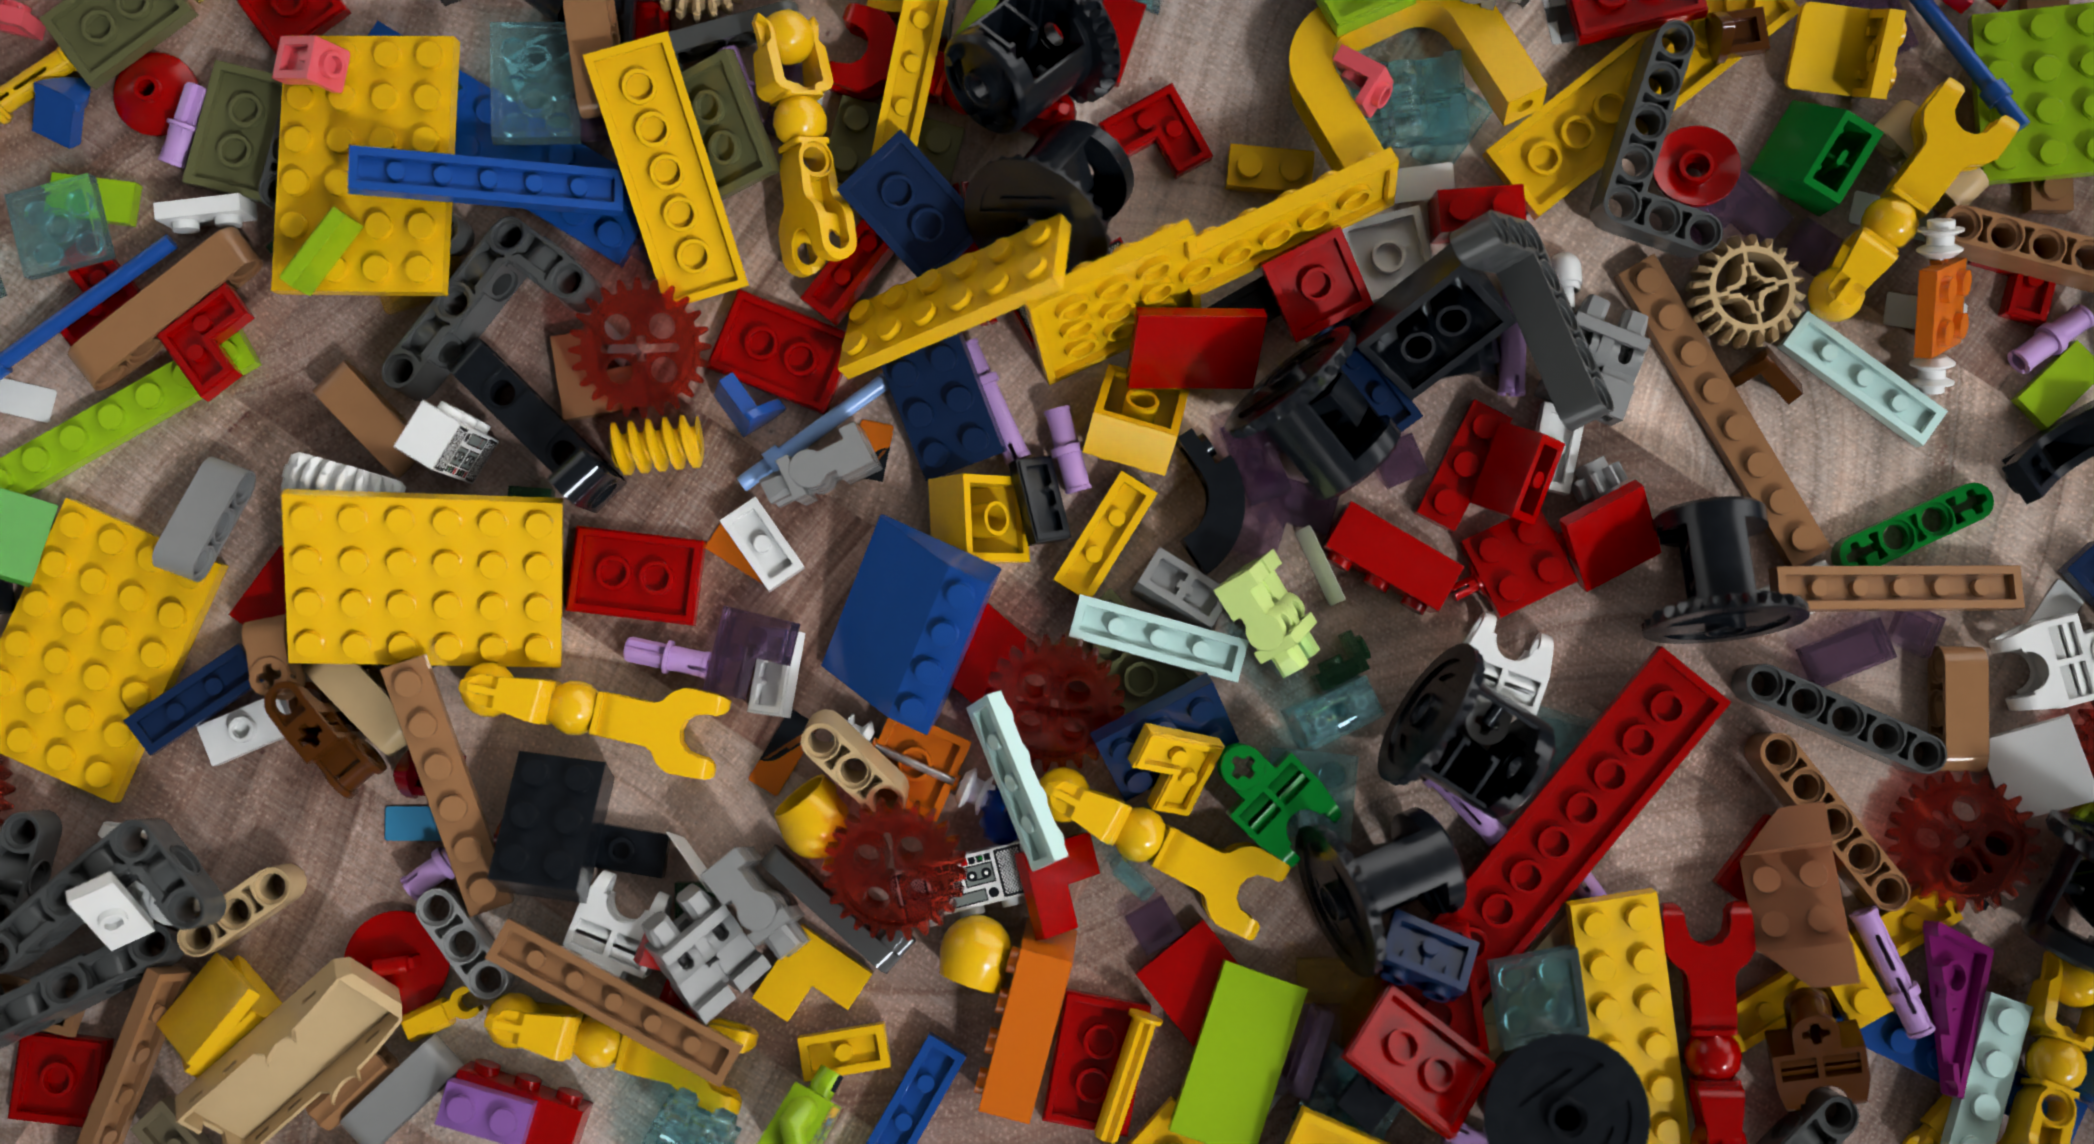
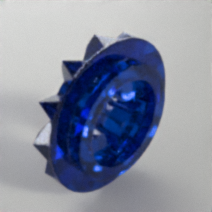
(995, 822)

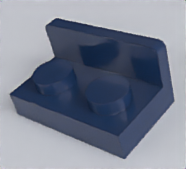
(1427, 957)

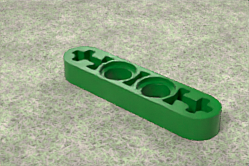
(1911, 526)

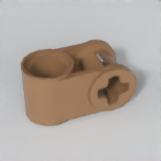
(268, 656)

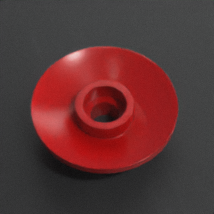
(150, 112)
(1700, 149)

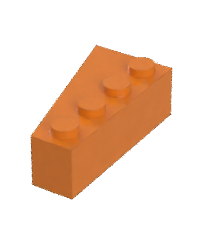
(1026, 1025)

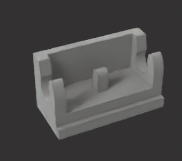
(1178, 590)

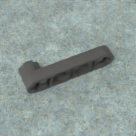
(707, 37)
(816, 897)

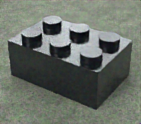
(551, 827)

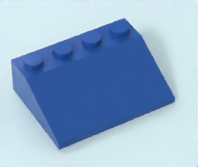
(909, 622)

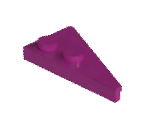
(1957, 986)

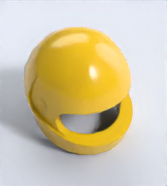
(810, 817)
(975, 953)

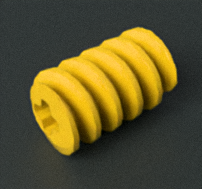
(657, 446)

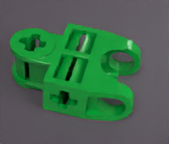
(1272, 796)

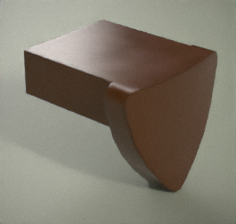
(1736, 34)
(1774, 372)

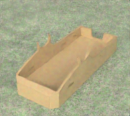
(294, 1055)

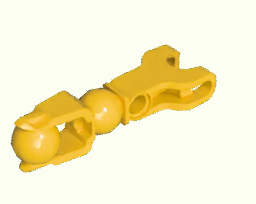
(809, 196)
(1892, 221)
(580, 708)
(1144, 837)
(564, 1031)
(2056, 1058)

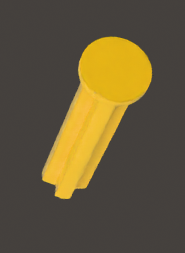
(1126, 1075)

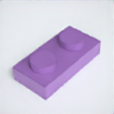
(485, 1112)

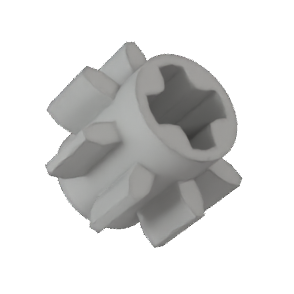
(1597, 479)

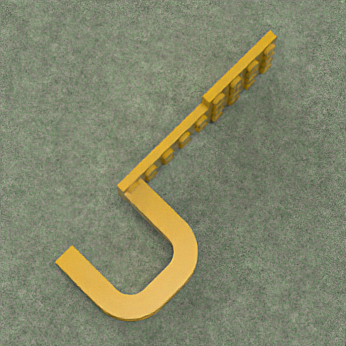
(1175, 267)

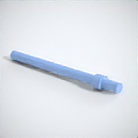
(813, 431)

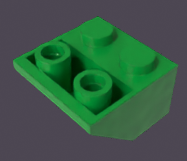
(1815, 154)

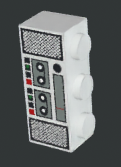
(447, 441)
(989, 879)

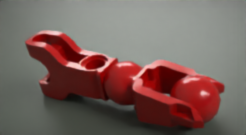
(867, 76)
(1711, 1017)

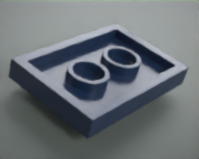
(909, 205)
(944, 407)
(1188, 708)

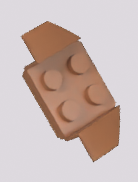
(1798, 897)

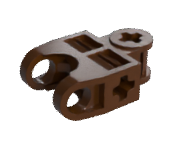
(323, 738)
(1816, 1051)

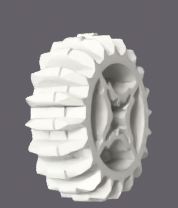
(322, 474)

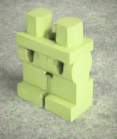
(1271, 615)

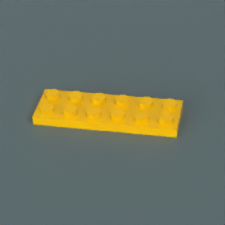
(666, 167)
(956, 296)
(1631, 997)

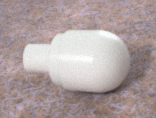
(1569, 273)

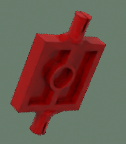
(1515, 565)

